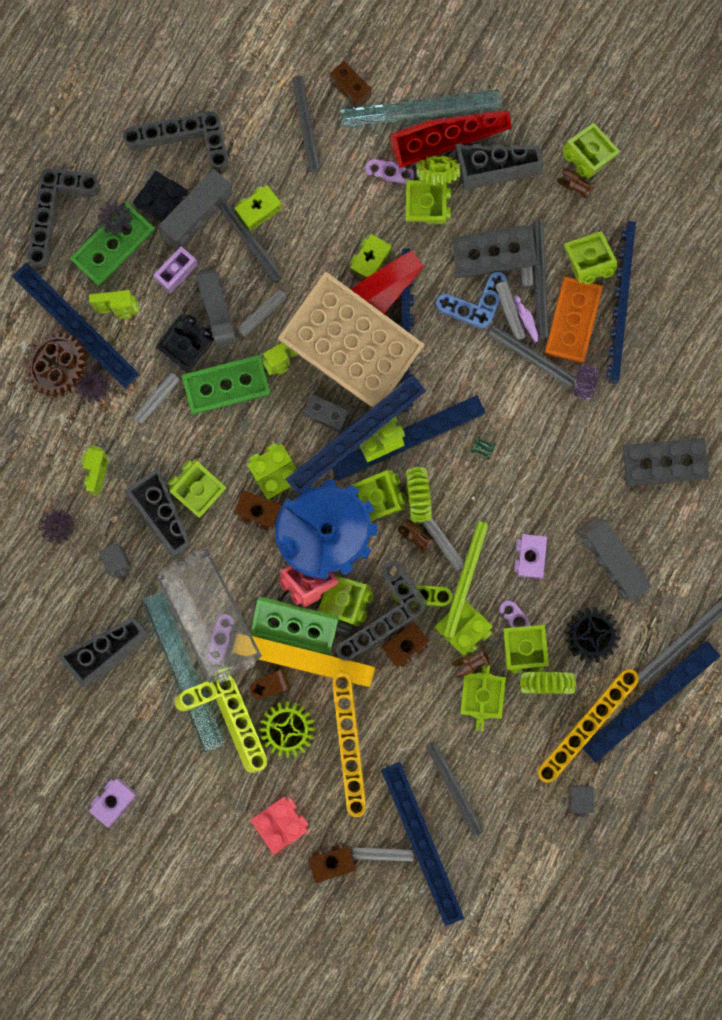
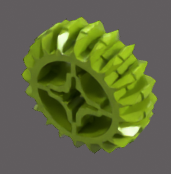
(418, 494)
(547, 683)
(270, 724)

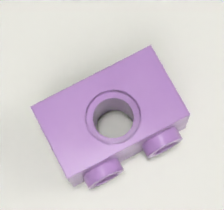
(175, 270)
(537, 545)
(108, 814)

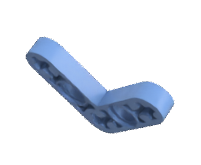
(482, 307)

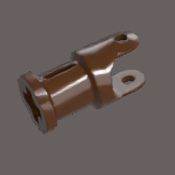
(576, 183)
(415, 535)
(471, 663)

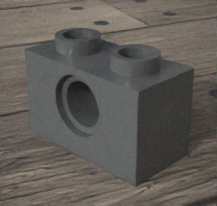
(326, 413)
(115, 561)
(581, 800)

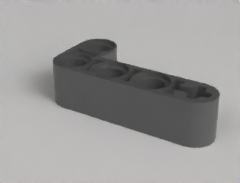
(216, 308)

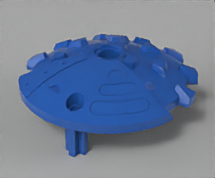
(302, 525)

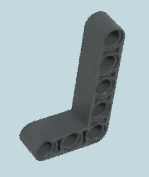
(182, 134)
(50, 209)
(388, 619)

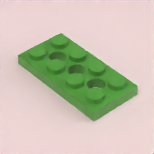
(112, 257)
(236, 394)
(304, 617)

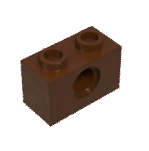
(350, 84)
(249, 501)
(415, 636)
(322, 872)

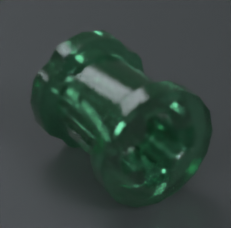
(483, 448)

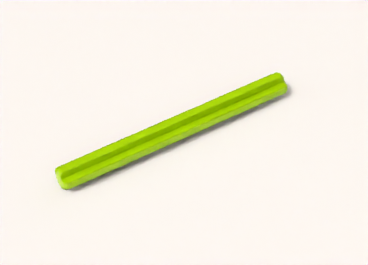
(465, 579)

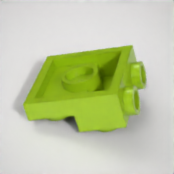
(590, 151)
(427, 202)
(591, 258)
(120, 302)
(277, 359)
(383, 441)
(96, 464)
(271, 470)
(195, 487)
(382, 493)
(347, 601)
(469, 631)
(525, 648)

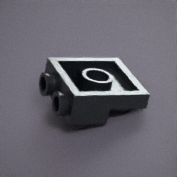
(160, 196)
(185, 342)

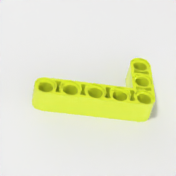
(230, 717)

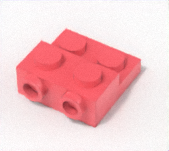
(303, 588)
(280, 824)

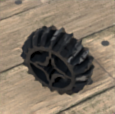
(593, 644)

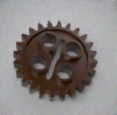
(47, 381)

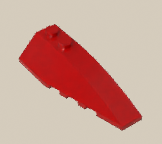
(443, 134)
(388, 283)

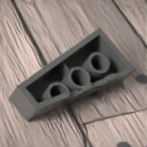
(497, 164)
(195, 210)
(156, 508)
(614, 558)
(99, 655)

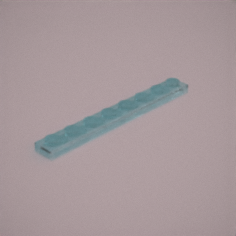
(420, 108)
(182, 669)

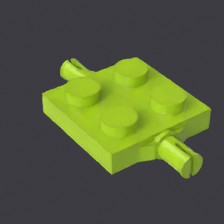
(483, 696)

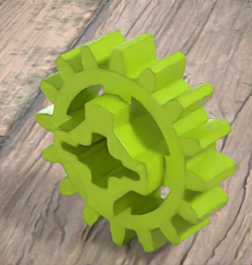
(438, 170)

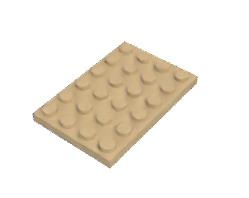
(350, 341)

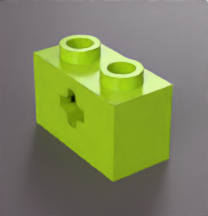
(252, 216)
(372, 246)

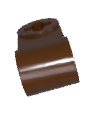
(273, 683)

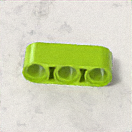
(432, 595)

